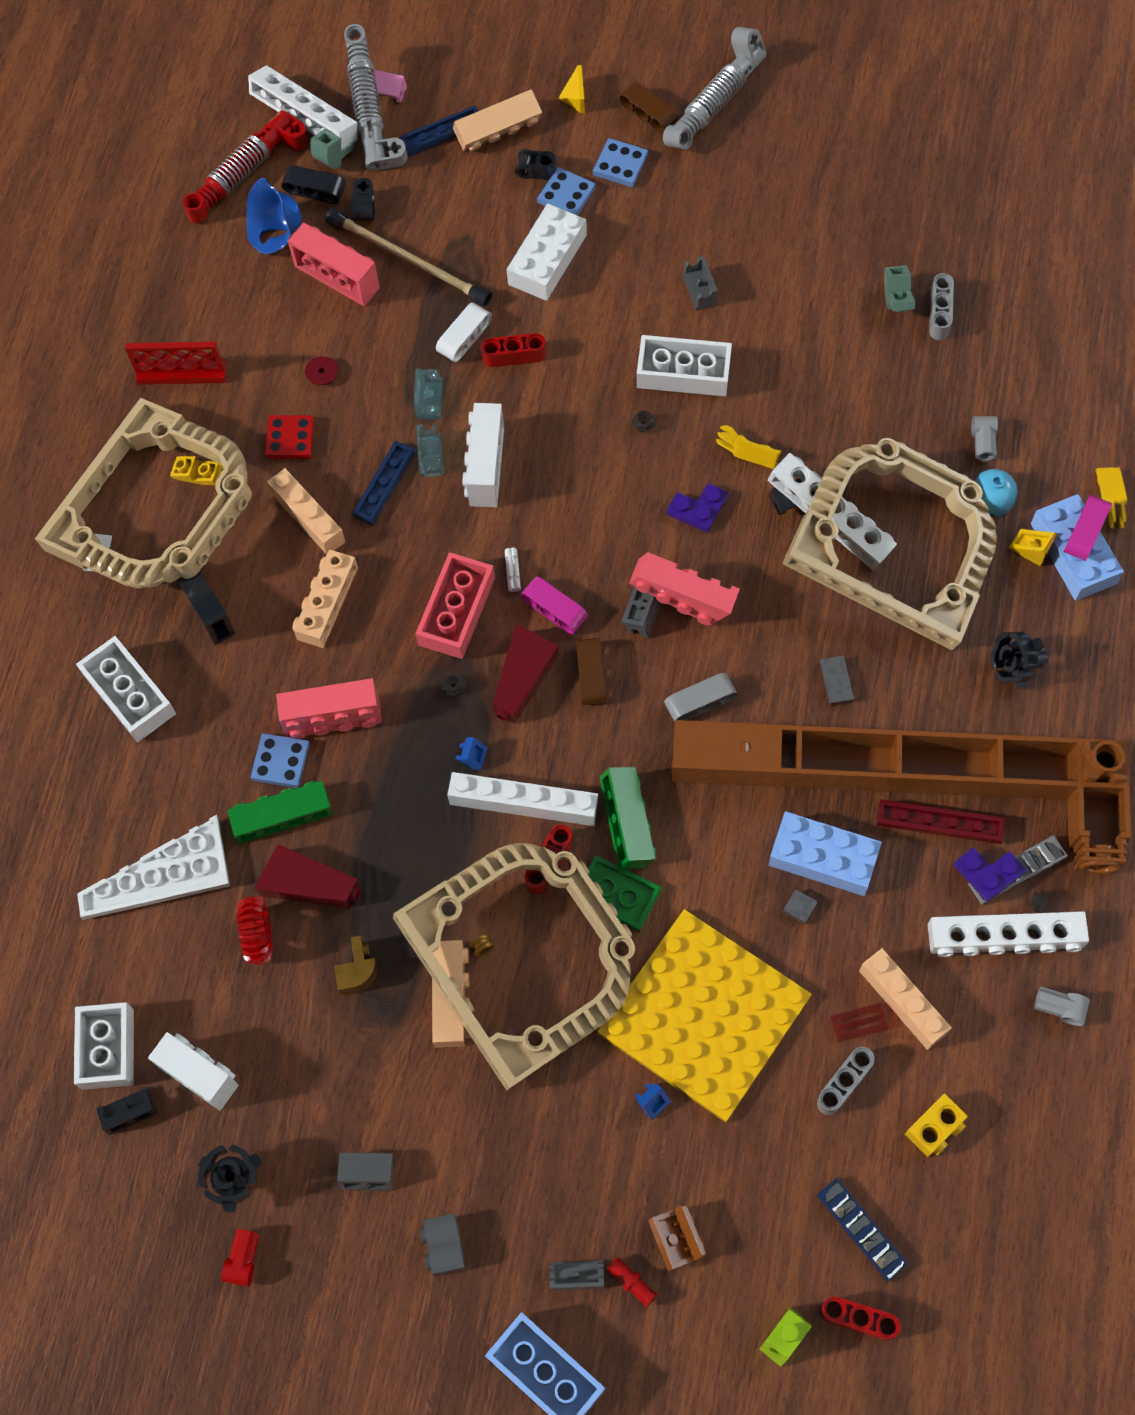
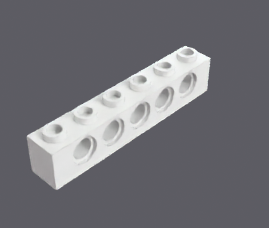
(288, 96)
(851, 538)
(1071, 923)

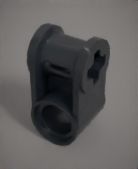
(538, 164)
(363, 201)

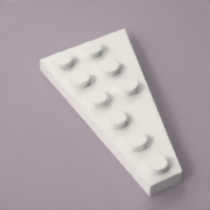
(170, 872)

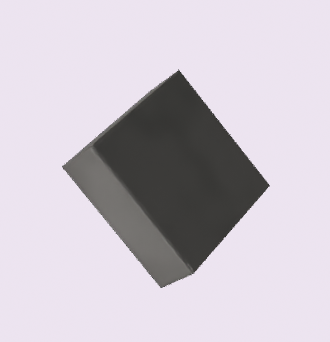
(800, 906)

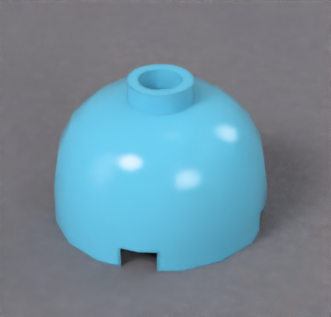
(998, 490)

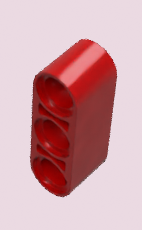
(524, 352)
(554, 846)
(873, 1317)

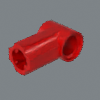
(239, 1265)

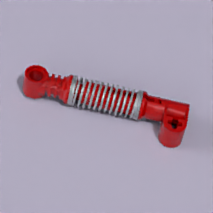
(255, 150)

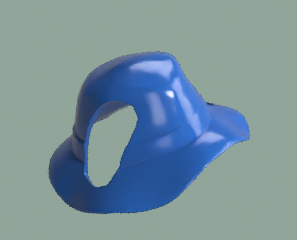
(270, 211)

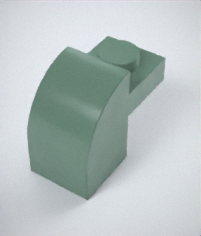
(327, 149)
(898, 288)

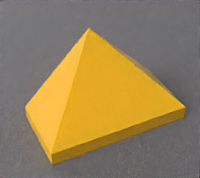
(574, 92)
(1033, 544)

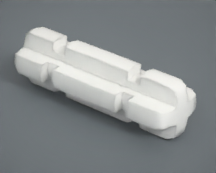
(512, 570)

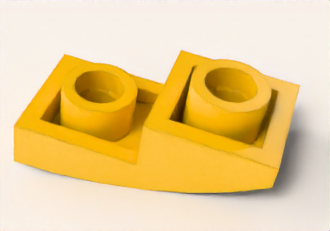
(195, 471)

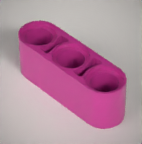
(1087, 527)
(554, 605)

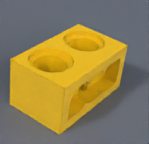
(932, 1121)

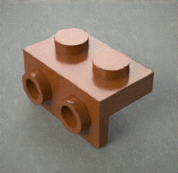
(677, 1237)

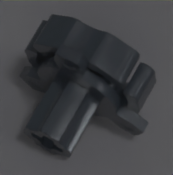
(1020, 658)
(221, 1172)

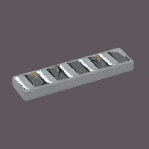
(1035, 861)

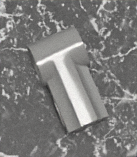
(985, 432)
(1070, 1006)

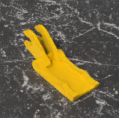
(748, 450)
(1113, 491)

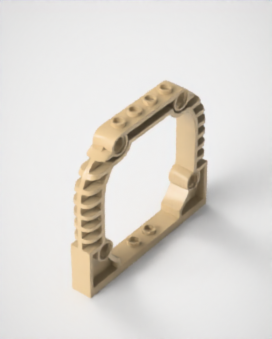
(146, 427)
(815, 557)
(510, 1055)

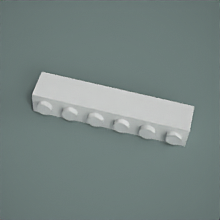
(523, 799)

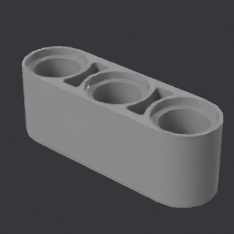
(941, 315)
(701, 697)
(848, 1069)

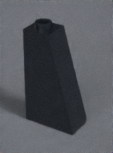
(207, 607)

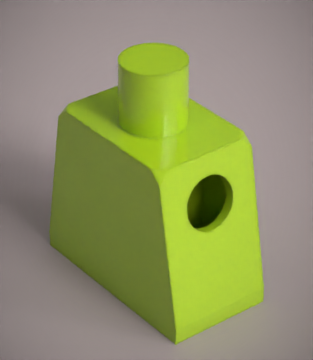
(785, 1337)

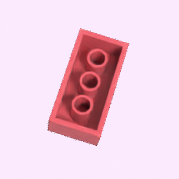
(334, 264)
(455, 605)
(329, 708)

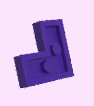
(698, 513)
(989, 879)

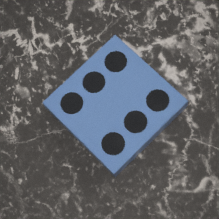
(620, 162)
(566, 191)
(280, 760)

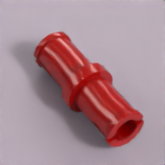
(632, 1282)

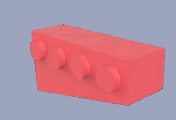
(683, 589)

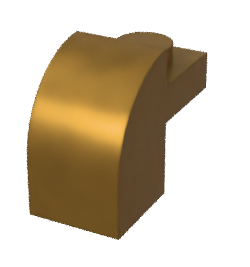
(356, 975)

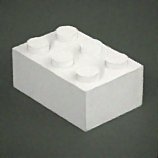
(104, 1046)
(194, 1069)

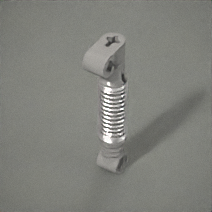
(749, 54)
(366, 99)

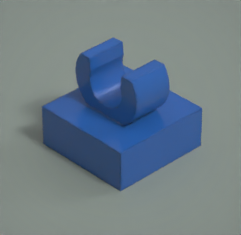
(472, 753)
(653, 1100)

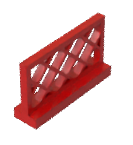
(185, 370)

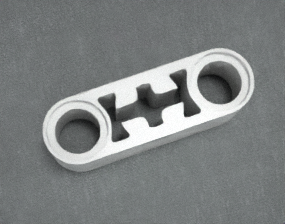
(463, 332)

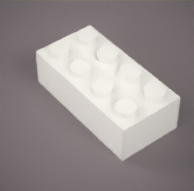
(546, 252)
(683, 365)
(484, 455)
(126, 689)

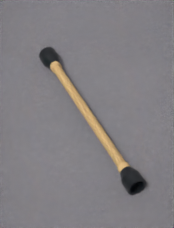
(477, 293)

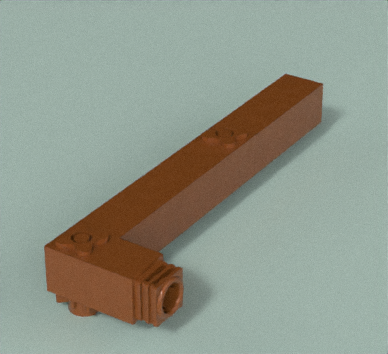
(1079, 770)

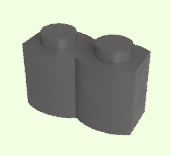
(443, 1245)

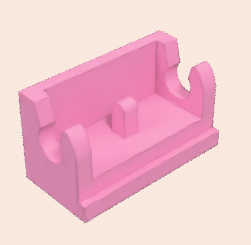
(390, 85)

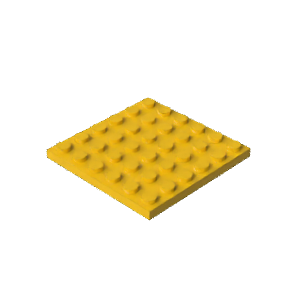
(705, 1015)

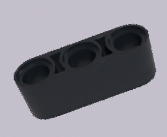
(313, 184)

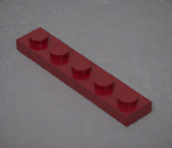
(940, 821)

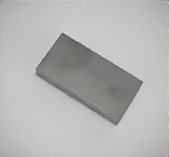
(836, 680)

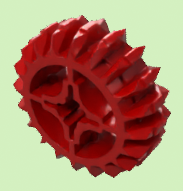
(254, 930)

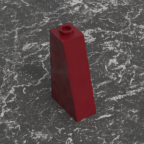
(523, 672)
(306, 880)

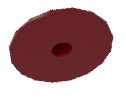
(321, 370)

